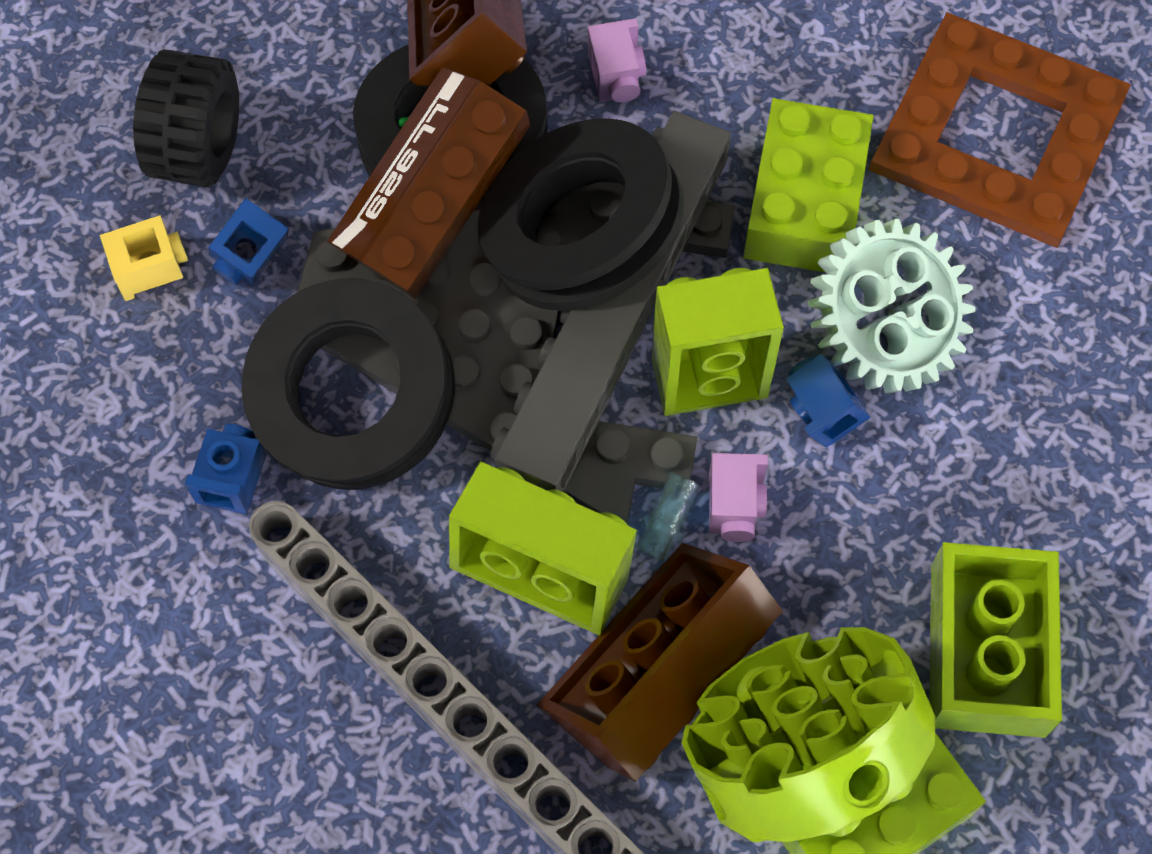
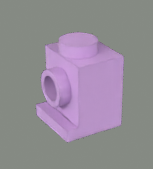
(616, 60)
(736, 494)

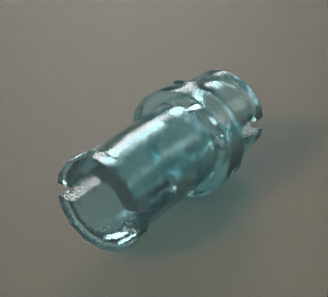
(667, 517)

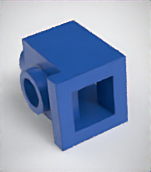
(252, 226)
(825, 400)
(230, 484)

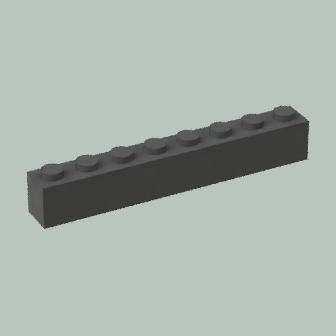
(597, 341)

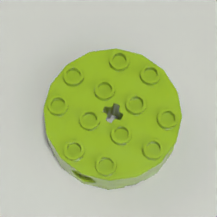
(811, 735)

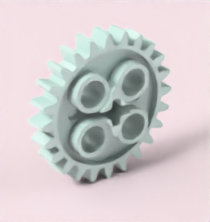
(913, 349)

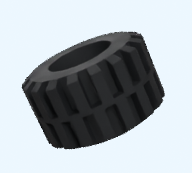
(186, 118)

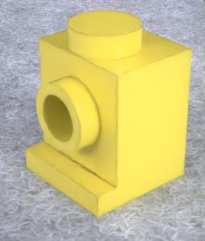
(143, 256)

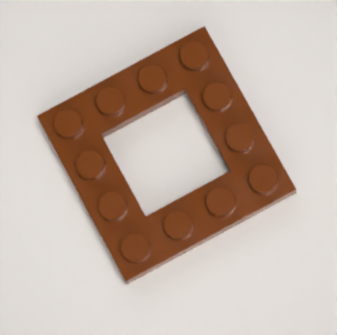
(1032, 207)

